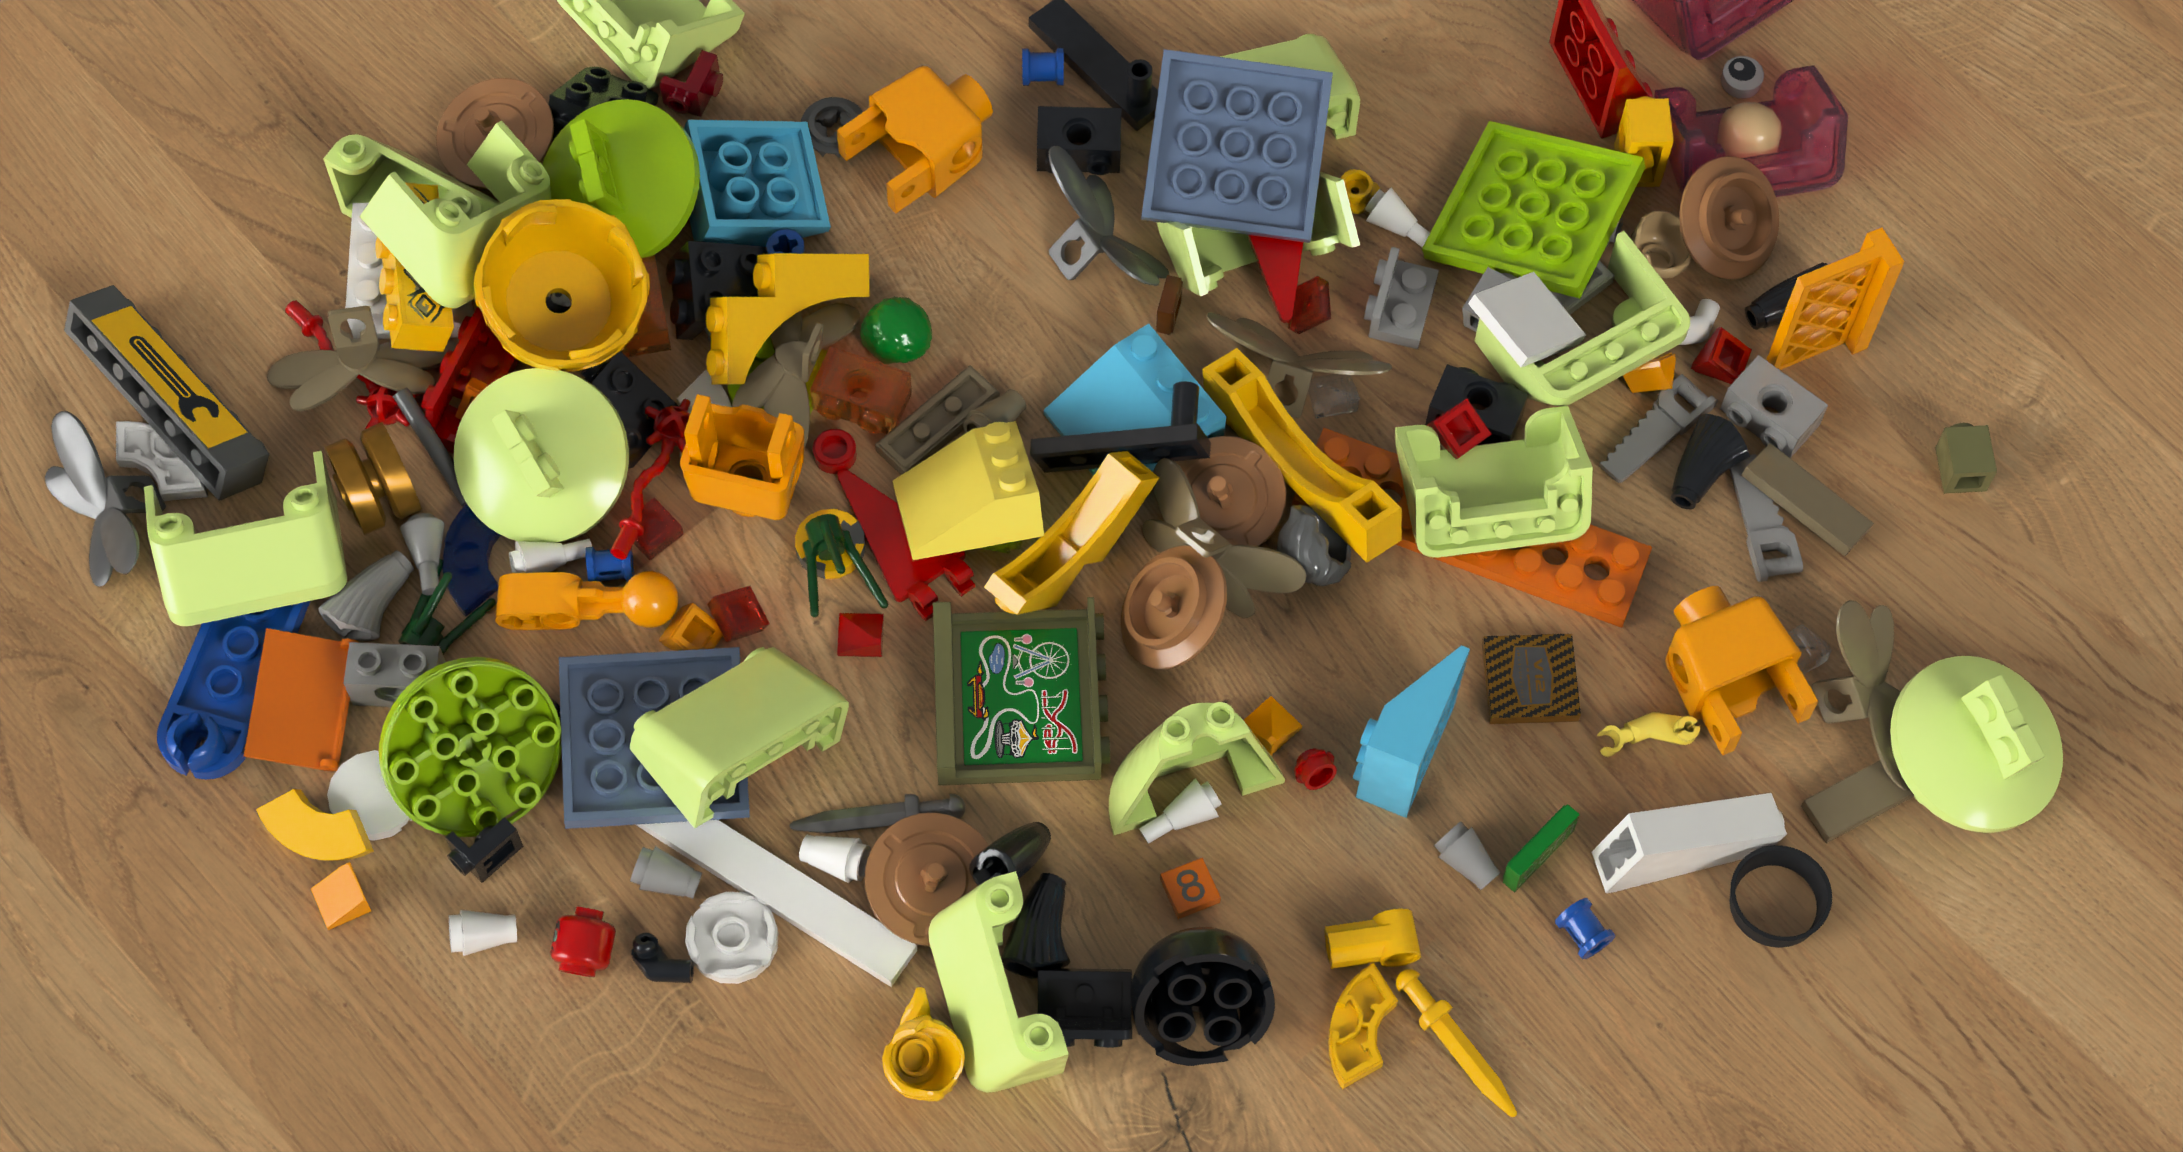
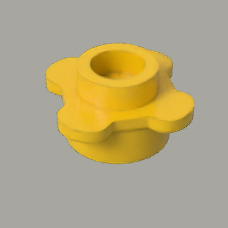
(1363, 183)

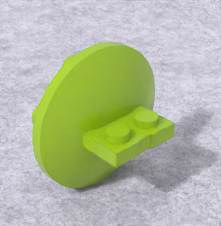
(628, 165)
(470, 746)

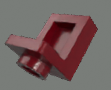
(696, 92)

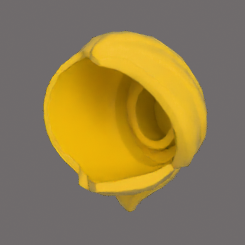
(923, 1053)

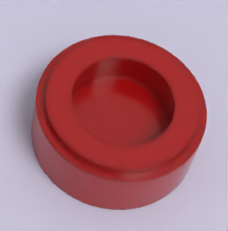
(834, 451)

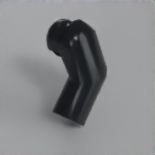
(656, 964)

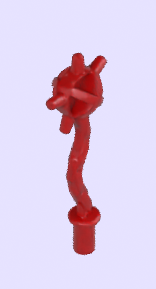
(380, 401)
(669, 429)

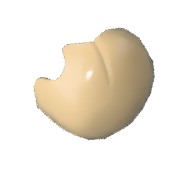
(1749, 130)
(1662, 243)

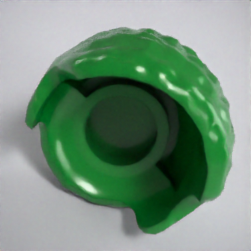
(896, 331)

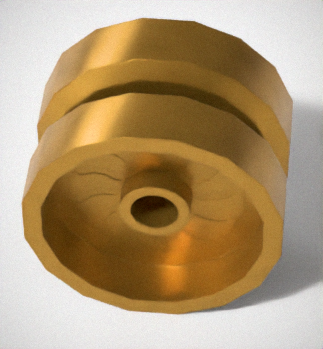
(369, 480)

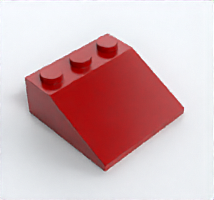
(1595, 62)

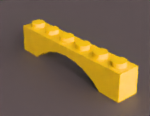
(1346, 502)

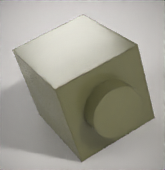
(1965, 458)

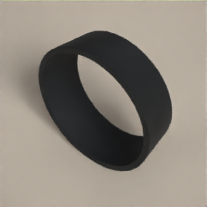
(1797, 862)

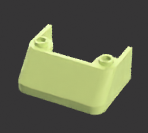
(437, 238)
(1205, 254)
(1641, 331)
(250, 563)

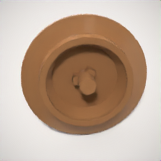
(477, 111)
(1729, 218)
(1238, 490)
(1173, 608)
(919, 871)

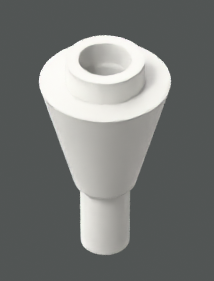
(1393, 215)
(545, 556)
(1189, 808)

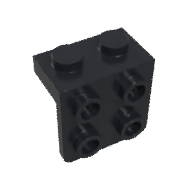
(591, 88)
(707, 272)
(630, 395)
(1088, 1003)

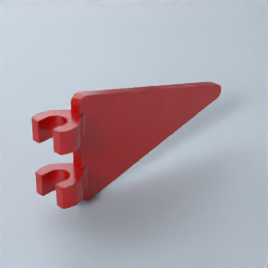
(1280, 268)
(888, 542)

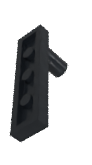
(1098, 62)
(1149, 445)

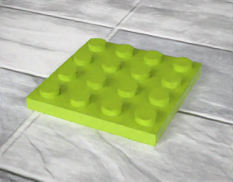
(1534, 207)

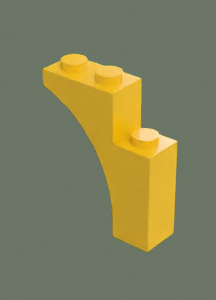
(784, 288)
(1077, 538)

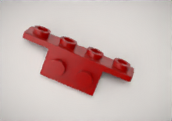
(477, 356)

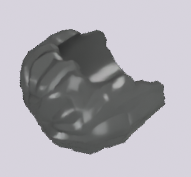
(1314, 546)

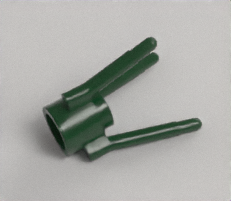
(830, 542)
(426, 630)

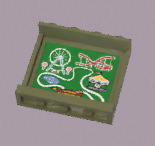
(1019, 696)

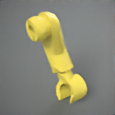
(1653, 725)

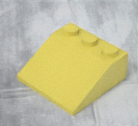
(970, 494)

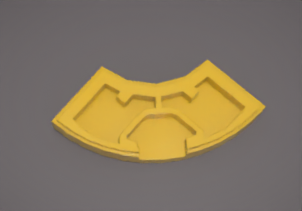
(312, 831)
(1355, 1026)

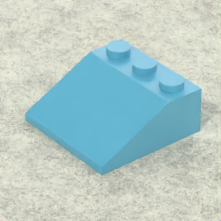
(755, 181)
(1130, 391)
(1406, 735)

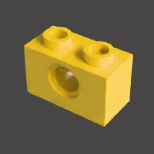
(1647, 133)

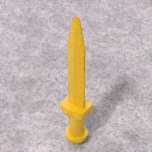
(1436, 1017)

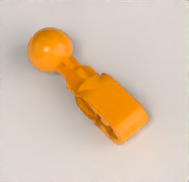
(564, 600)

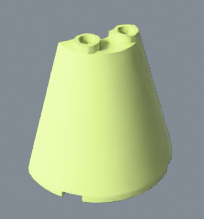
(1183, 741)

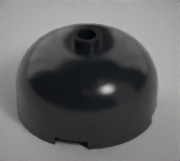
(1206, 974)

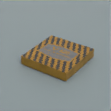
(1531, 679)

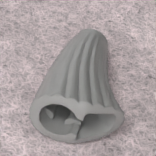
(360, 605)

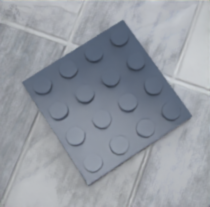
(1237, 146)
(598, 714)

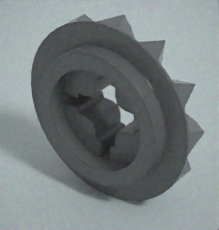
(824, 114)

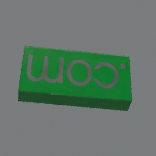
(1540, 847)

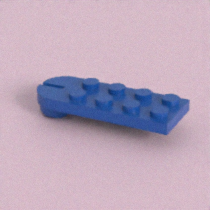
(218, 692)

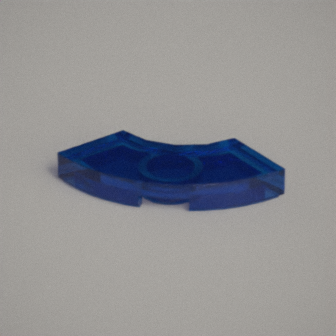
(467, 558)

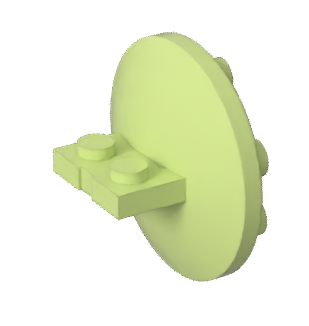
(541, 456)
(1976, 744)

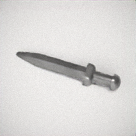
(877, 815)

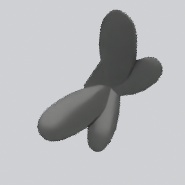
(1096, 225)
(88, 492)

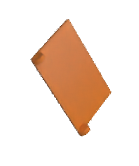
(299, 701)

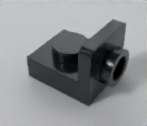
(488, 853)

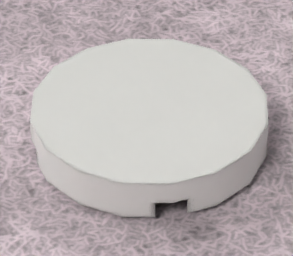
(361, 788)
(732, 937)

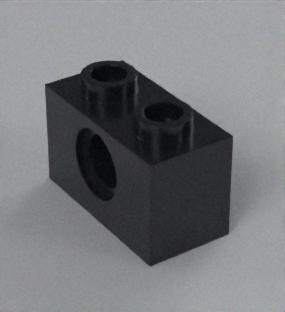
(1093, 126)
(1502, 401)

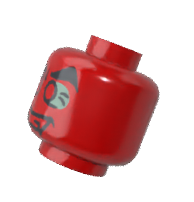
(583, 942)

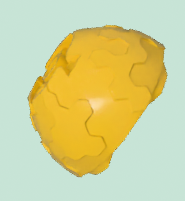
(570, 252)

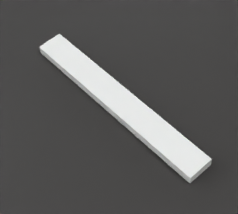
(790, 895)

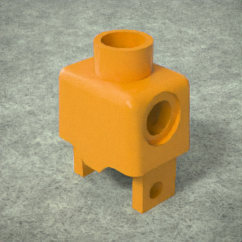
(926, 128)
(739, 443)
(1730, 658)

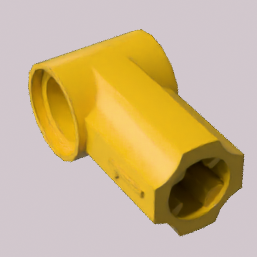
(1384, 939)

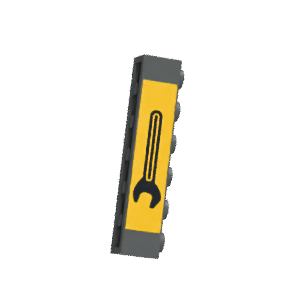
(166, 392)

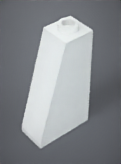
(1686, 839)

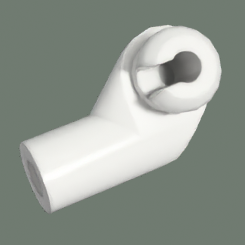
(1702, 322)

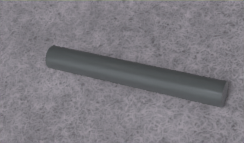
(429, 440)

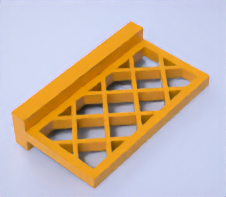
(1838, 303)

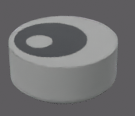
(1742, 77)

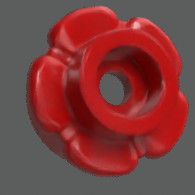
(1315, 768)

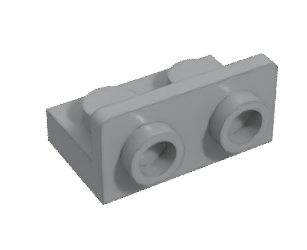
(1402, 301)

